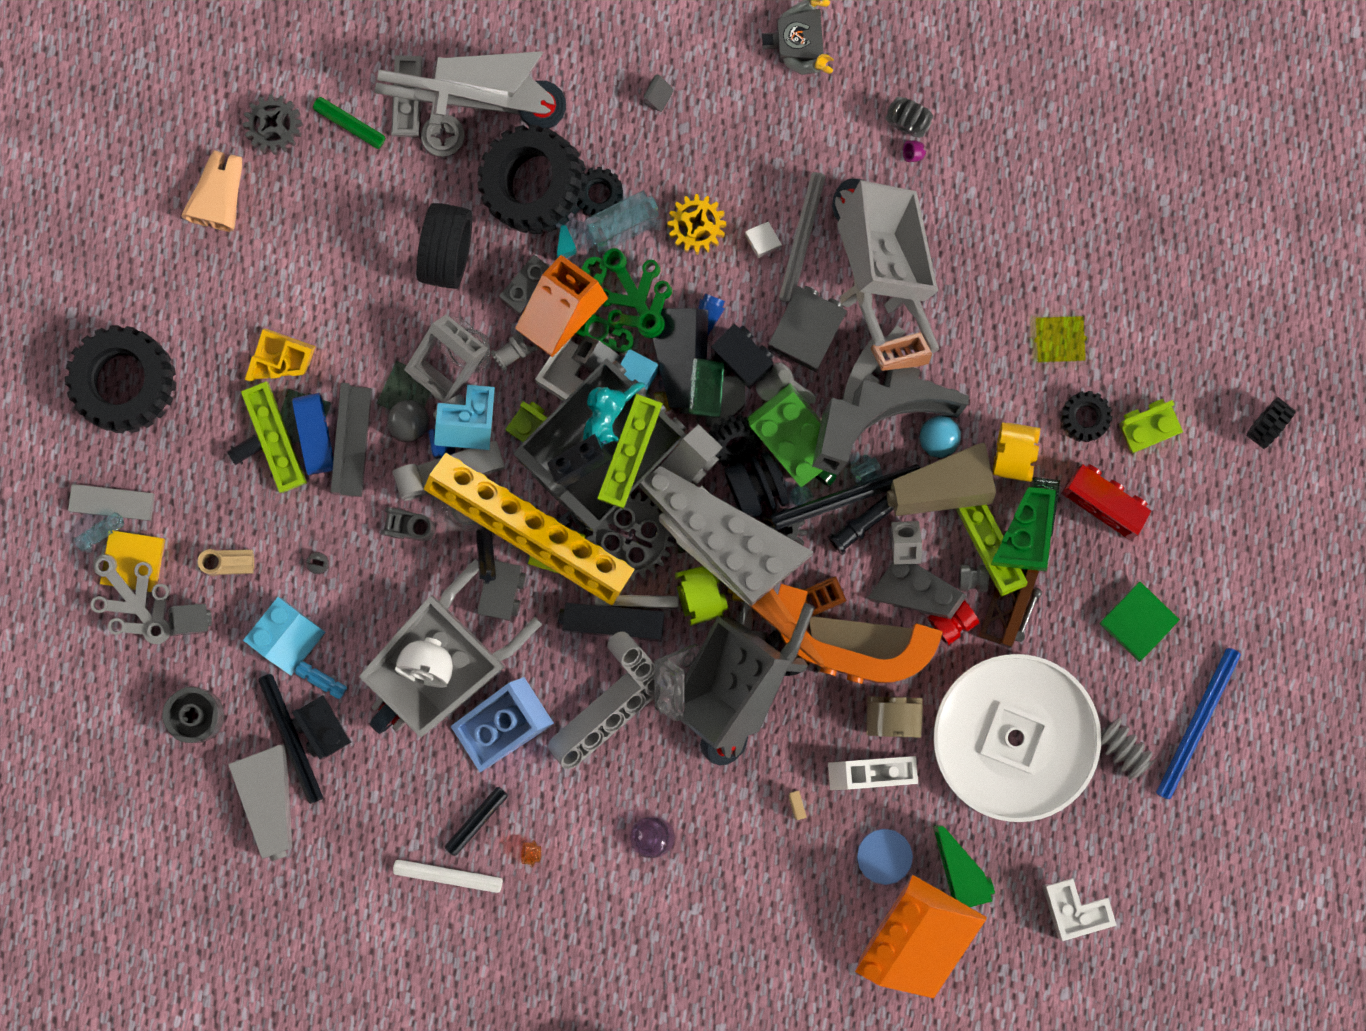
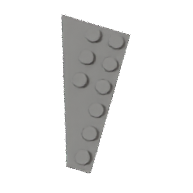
(736, 544)

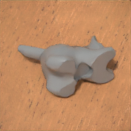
(777, 379)

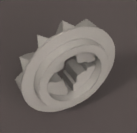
(434, 144)

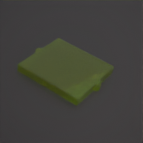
(1060, 339)

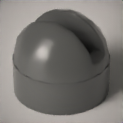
(316, 569)

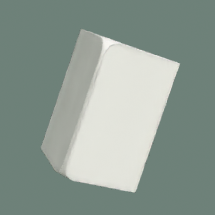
(762, 239)

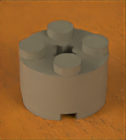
(894, 716)

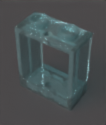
(622, 221)

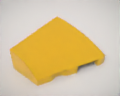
(279, 356)

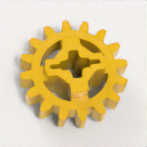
(685, 219)

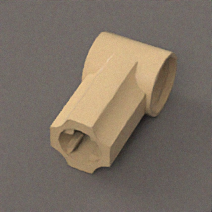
(229, 562)

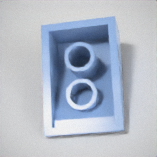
(502, 724)

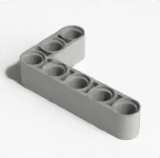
(610, 709)

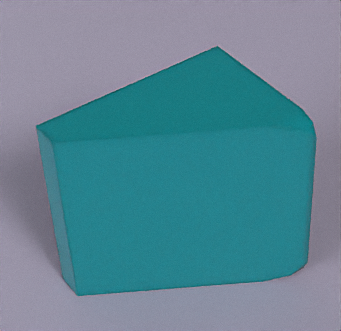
(565, 245)

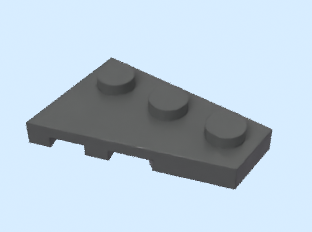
(917, 590)

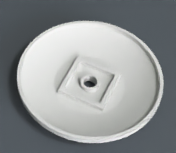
(1057, 745)

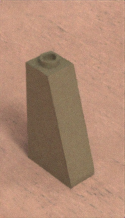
(946, 484)
(863, 638)

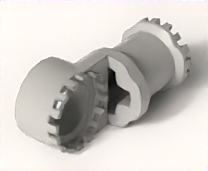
(512, 351)

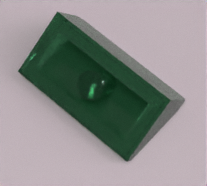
(706, 388)

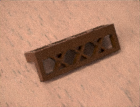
(1016, 613)

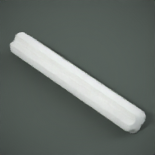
(447, 876)

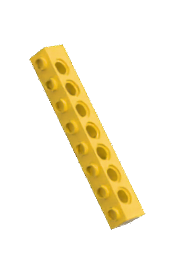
(514, 528)

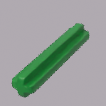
(349, 122)

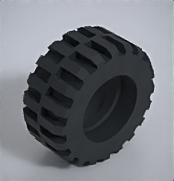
(503, 164)
(95, 354)

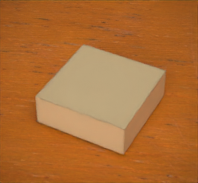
(797, 805)

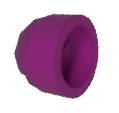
(913, 151)

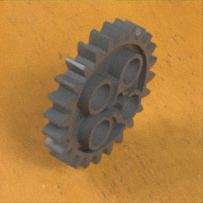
(641, 513)

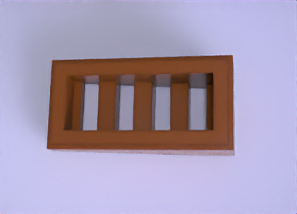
(836, 588)

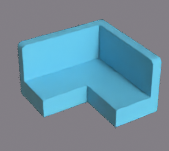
(466, 424)

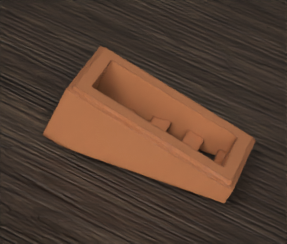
(911, 342)

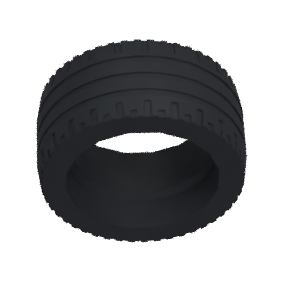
(444, 245)

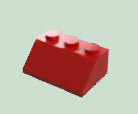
(1107, 501)

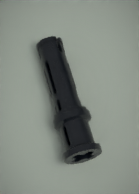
(856, 529)

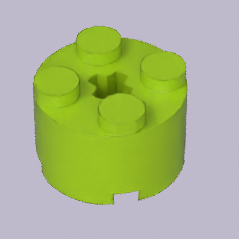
(700, 595)

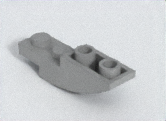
(867, 365)

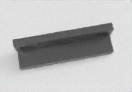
(351, 440)

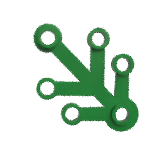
(636, 297)

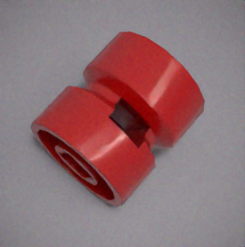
(962, 620)

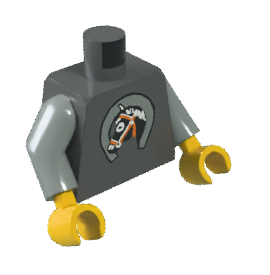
(800, 38)

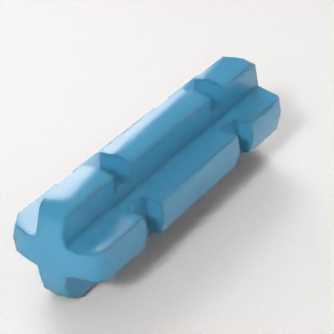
(320, 680)

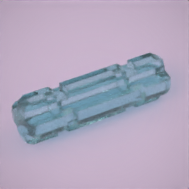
(99, 531)

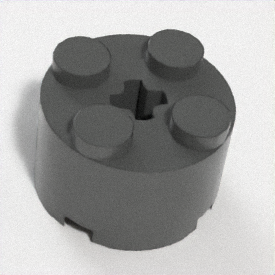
(192, 699)

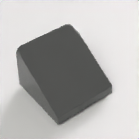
(658, 93)

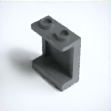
(807, 328)

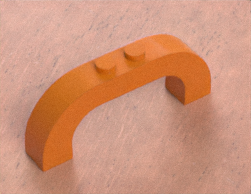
(859, 667)

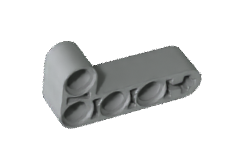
(412, 478)

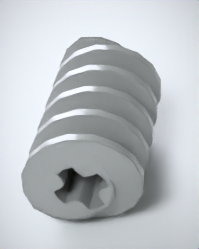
(1125, 749)

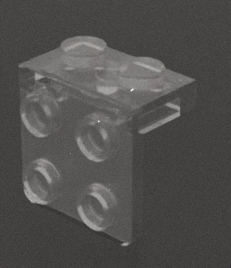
(669, 680)

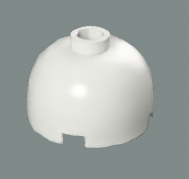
(425, 662)

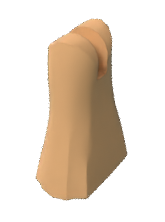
(216, 194)

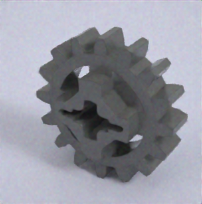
(280, 116)

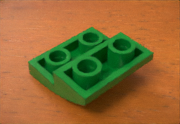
(1139, 621)

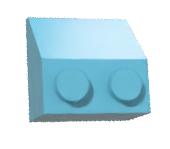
(284, 636)

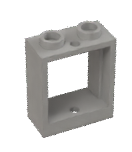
(460, 343)

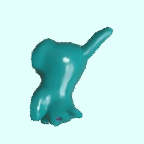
(606, 406)

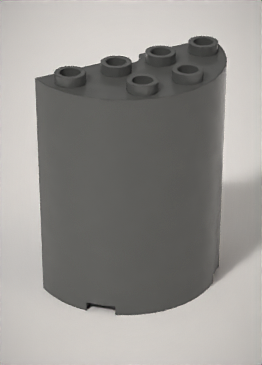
(566, 429)

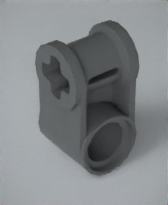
(402, 525)

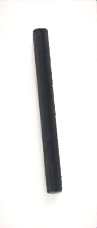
(837, 499)

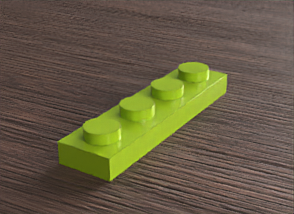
(273, 437)
(630, 451)
(987, 540)

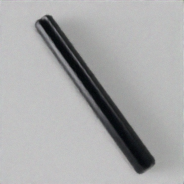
(290, 738)

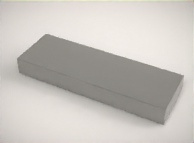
(406, 111)
(107, 501)
(637, 601)

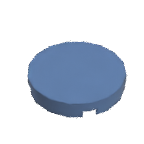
(884, 856)

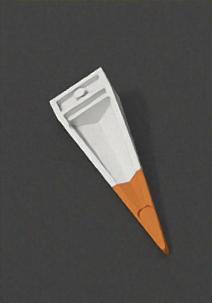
(769, 606)

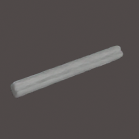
(802, 236)

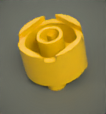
(1016, 451)

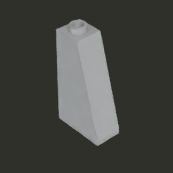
(266, 800)

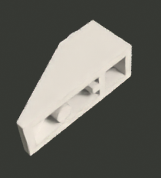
(872, 773)

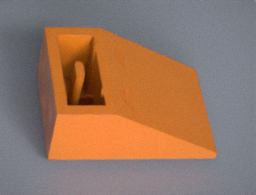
(560, 305)

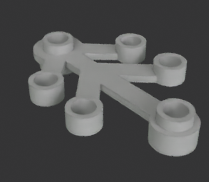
(134, 603)

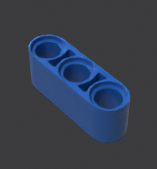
(313, 433)

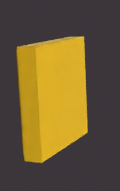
(129, 551)

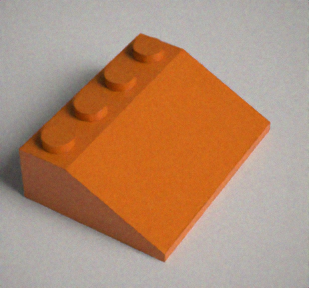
(919, 940)

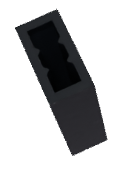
(676, 347)
(608, 621)

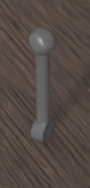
(1036, 593)

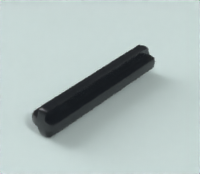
(485, 555)
(476, 821)

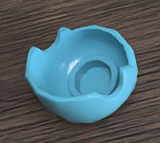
(940, 436)

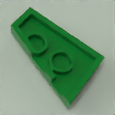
(1029, 534)

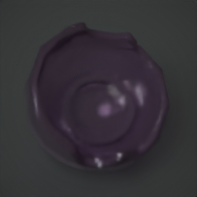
(652, 837)

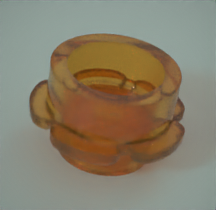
(530, 853)

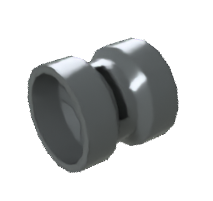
(971, 578)

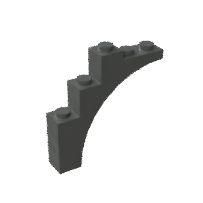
(873, 402)

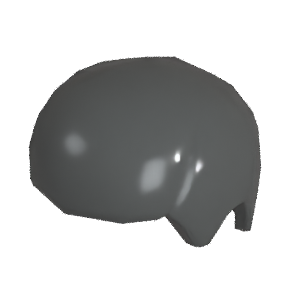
(407, 421)

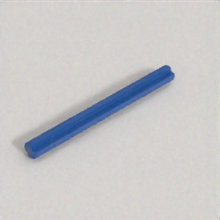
(1198, 723)

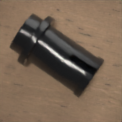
(244, 450)

